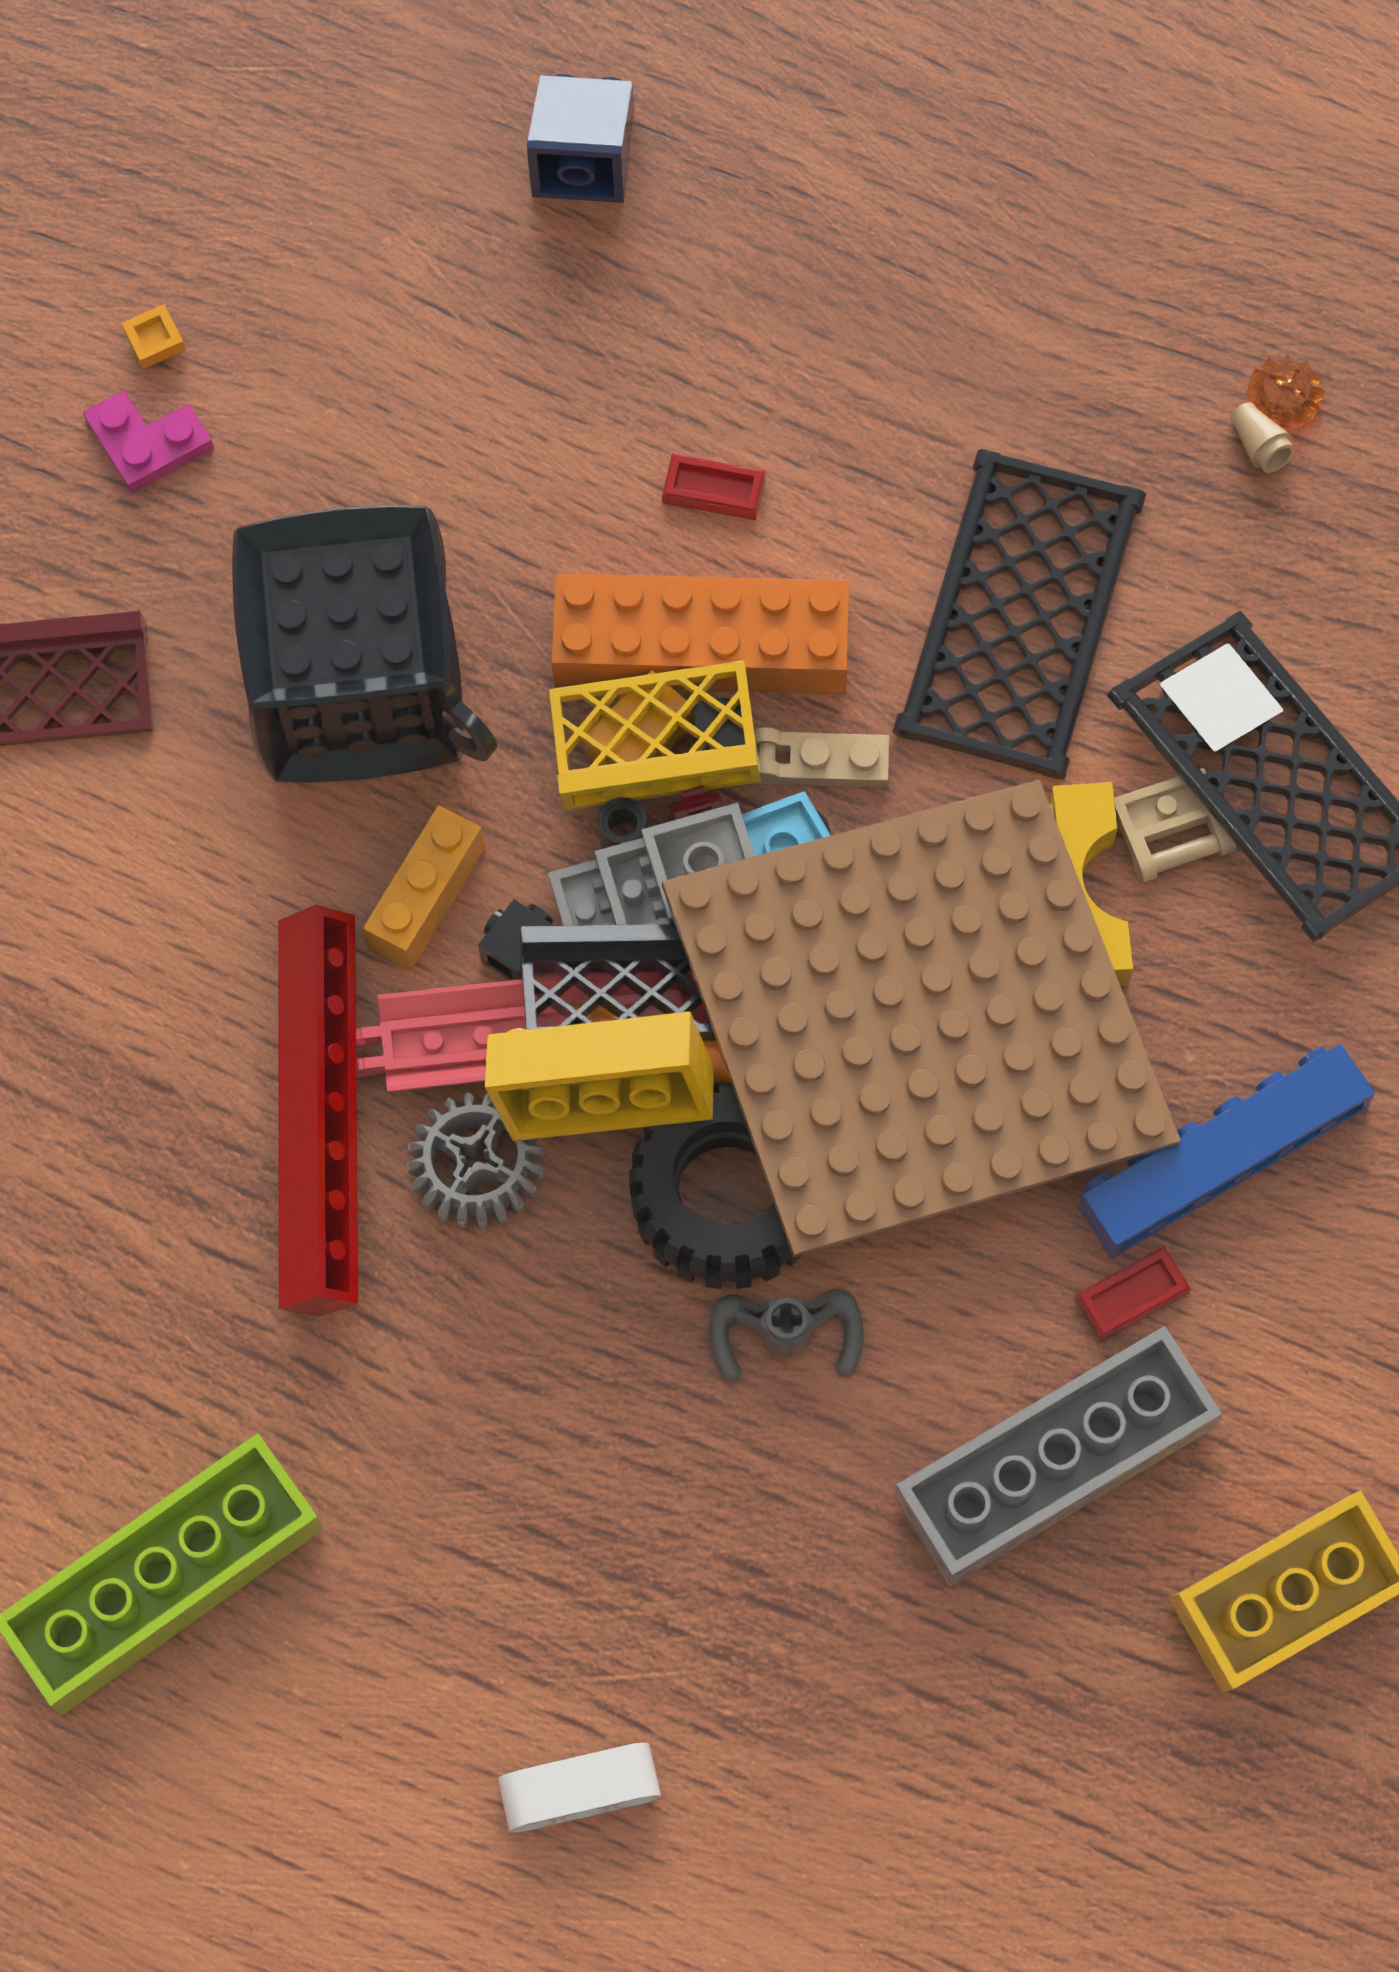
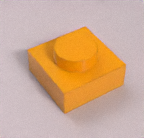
(153, 336)

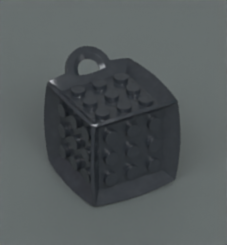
(350, 645)

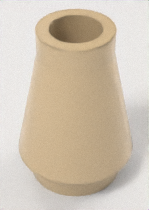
(1263, 439)

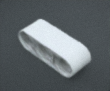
(579, 1787)

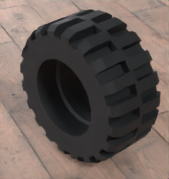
(678, 1235)

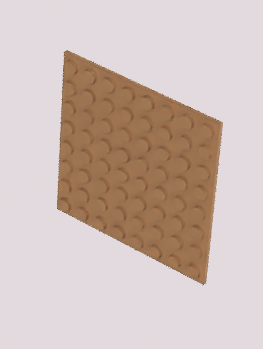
(918, 1016)

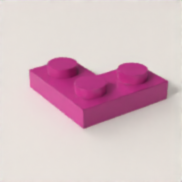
(145, 451)

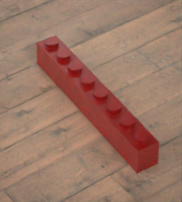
(317, 1112)

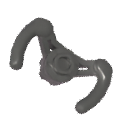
(786, 1327)

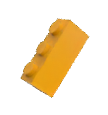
(424, 888)

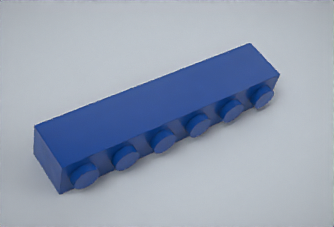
(1226, 1149)

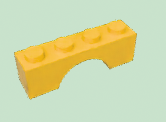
(1088, 827)

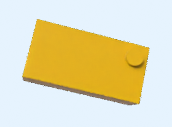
(600, 1076)
(1290, 1592)

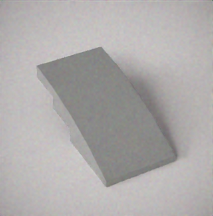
(627, 878)

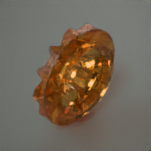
(1292, 409)

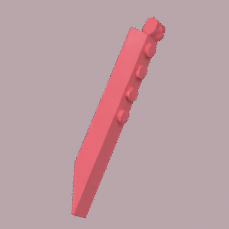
(443, 1032)

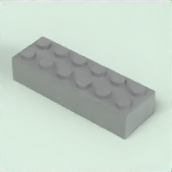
(1057, 1456)

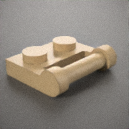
(1163, 812)

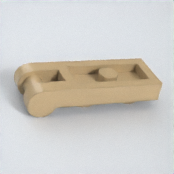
(823, 758)

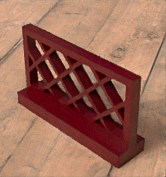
(71, 636)

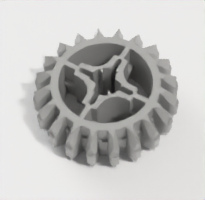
(458, 1149)

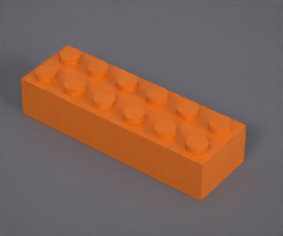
(633, 624)

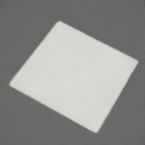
(1221, 697)

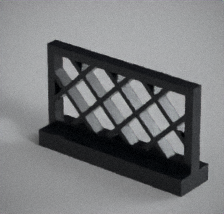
(610, 949)

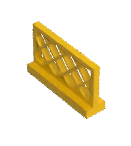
(659, 775)

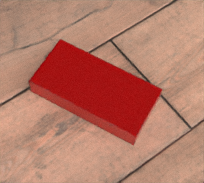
(713, 486)
(1132, 1294)

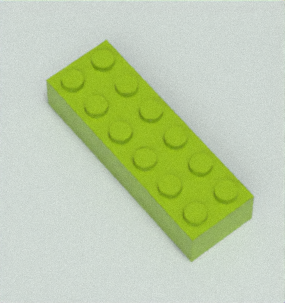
(158, 1574)

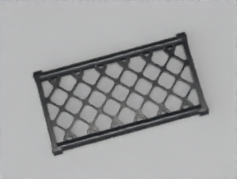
(985, 465)
(1309, 725)

